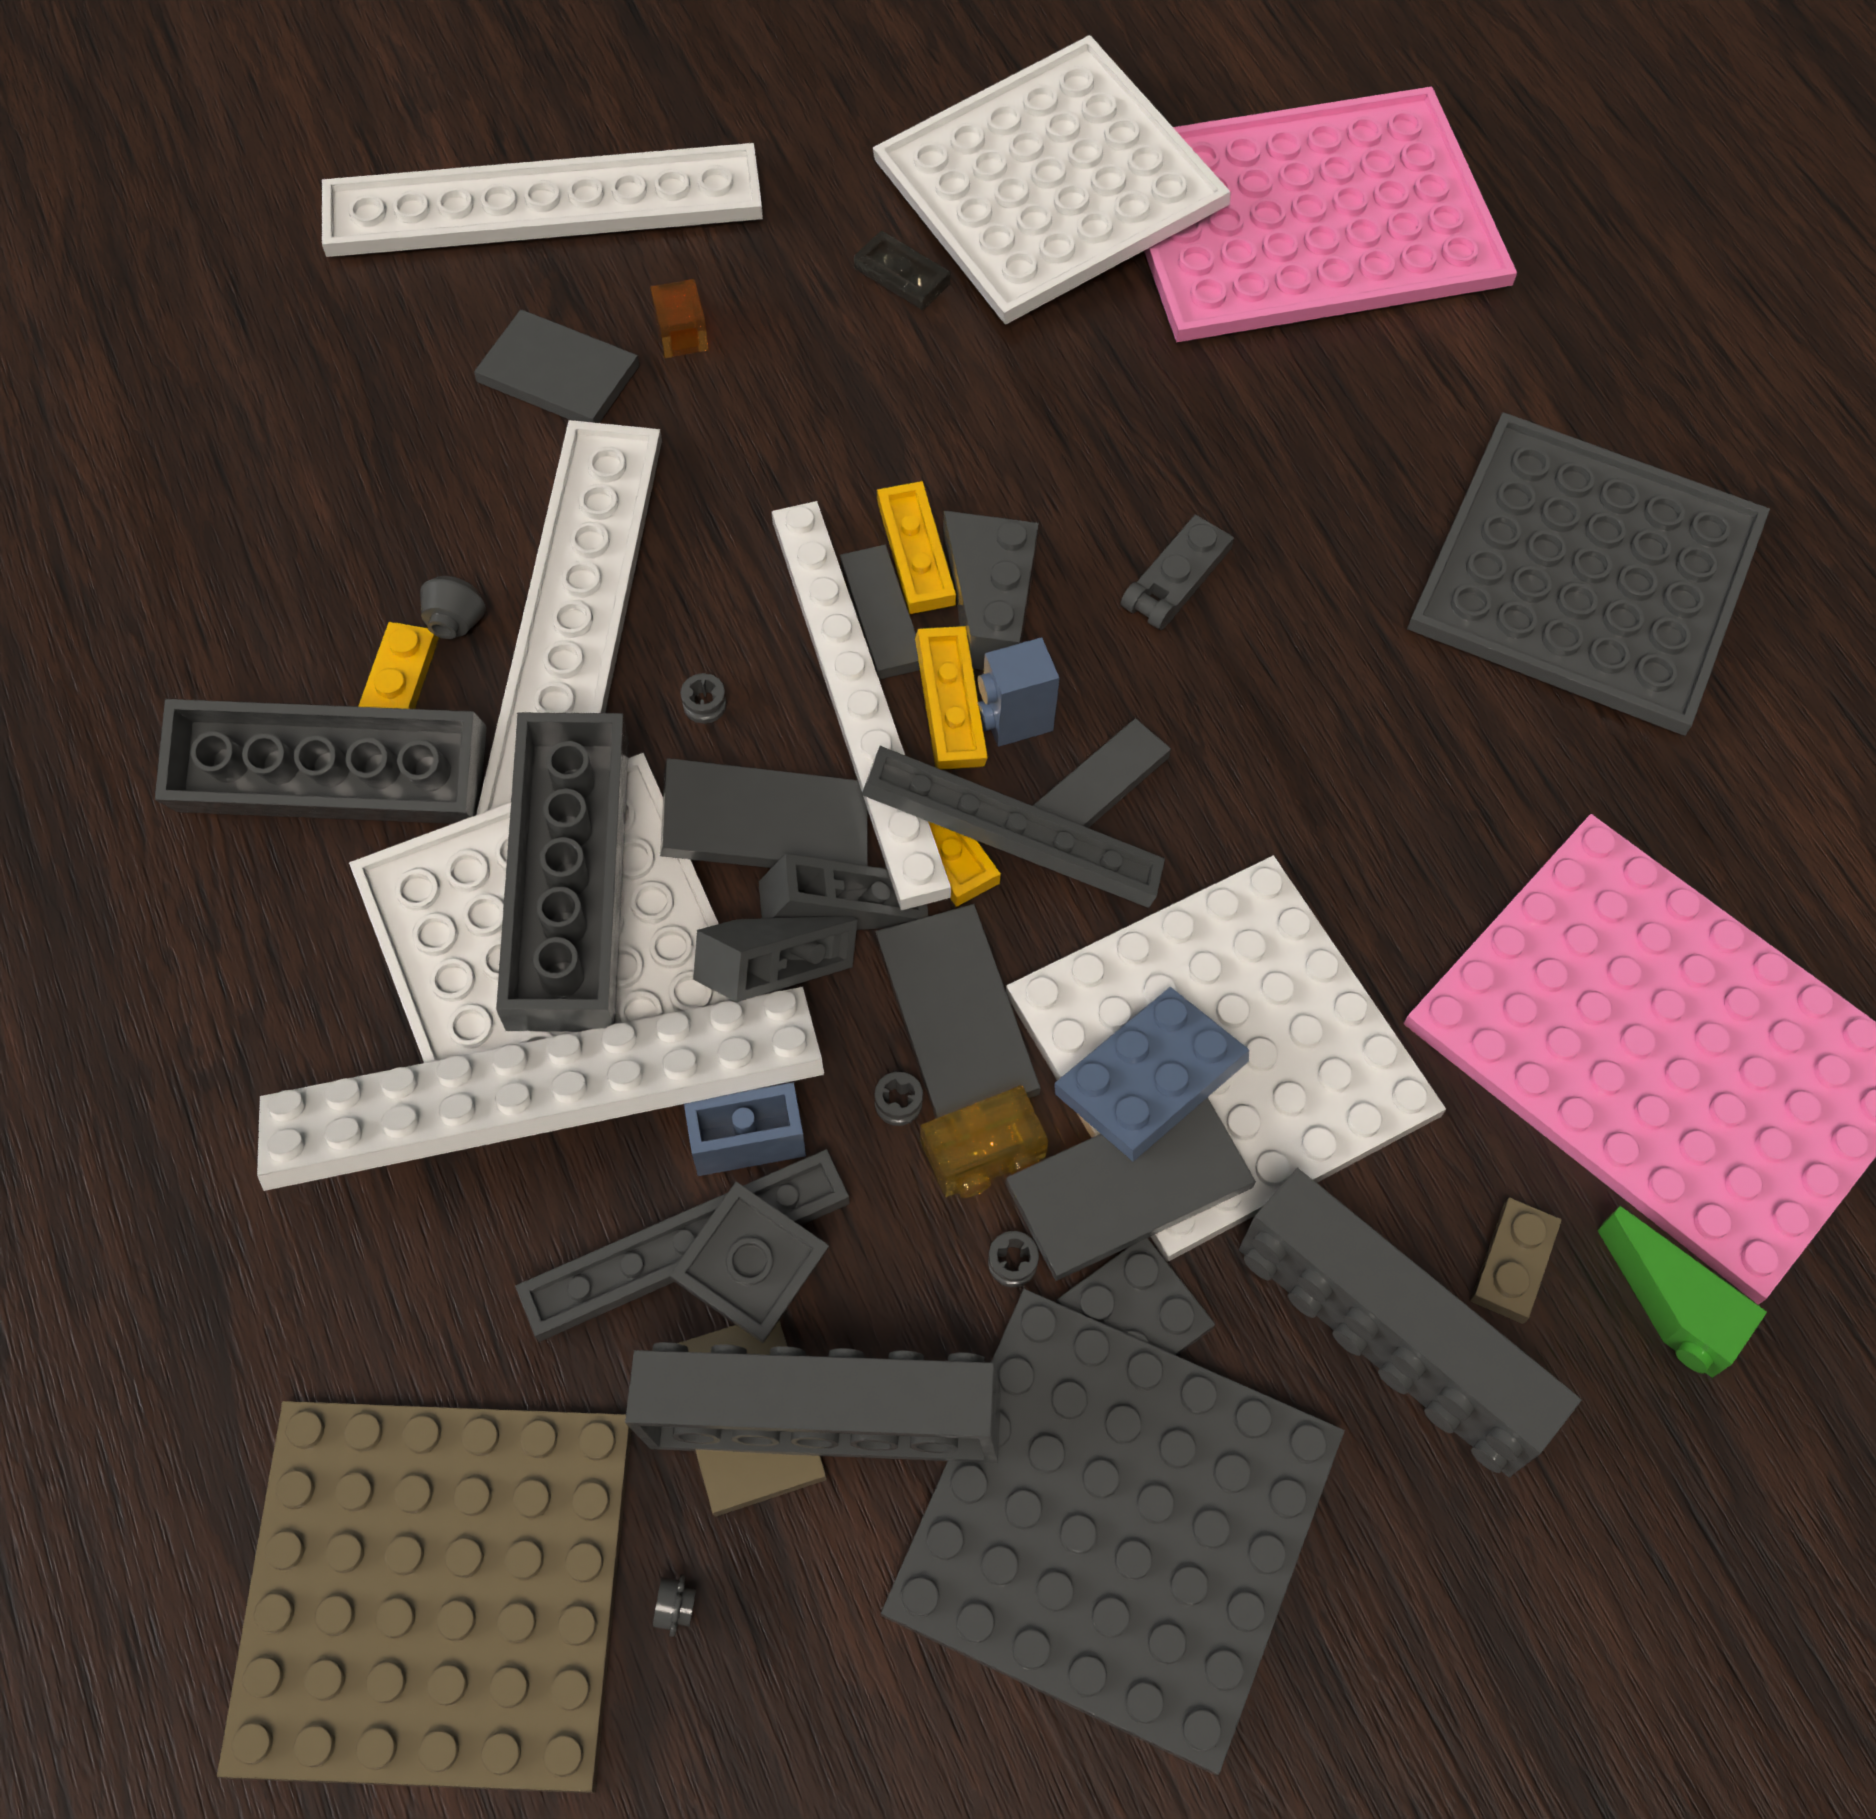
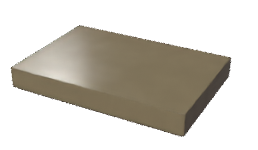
(748, 1478)

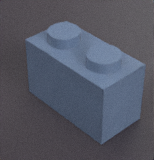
(1018, 692)
(745, 1129)

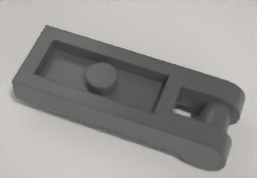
(1178, 572)

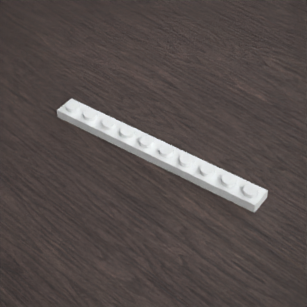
(857, 698)

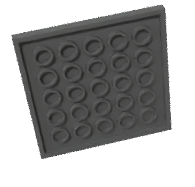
(1591, 572)
(1122, 1535)

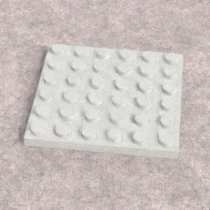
(1050, 178)
(442, 917)
(1250, 954)

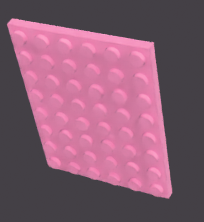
(1329, 218)
(1666, 1054)

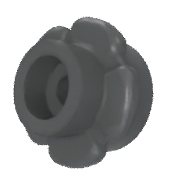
(673, 1604)

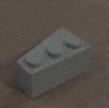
(992, 577)

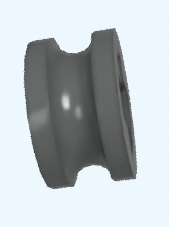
(703, 684)
(893, 1113)
(1000, 1247)

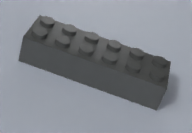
(320, 761)
(564, 873)
(1406, 1325)
(815, 1403)

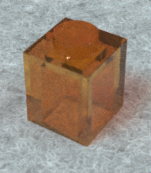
(679, 318)

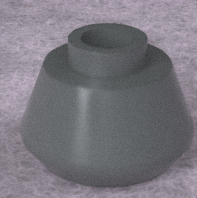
(450, 606)

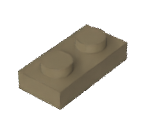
(1516, 1260)

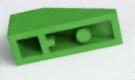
(1683, 1299)

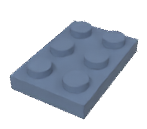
(1151, 1073)

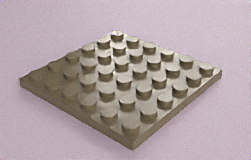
(431, 1599)

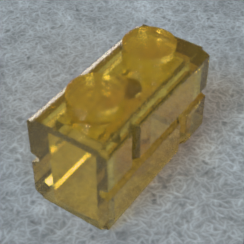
(984, 1142)

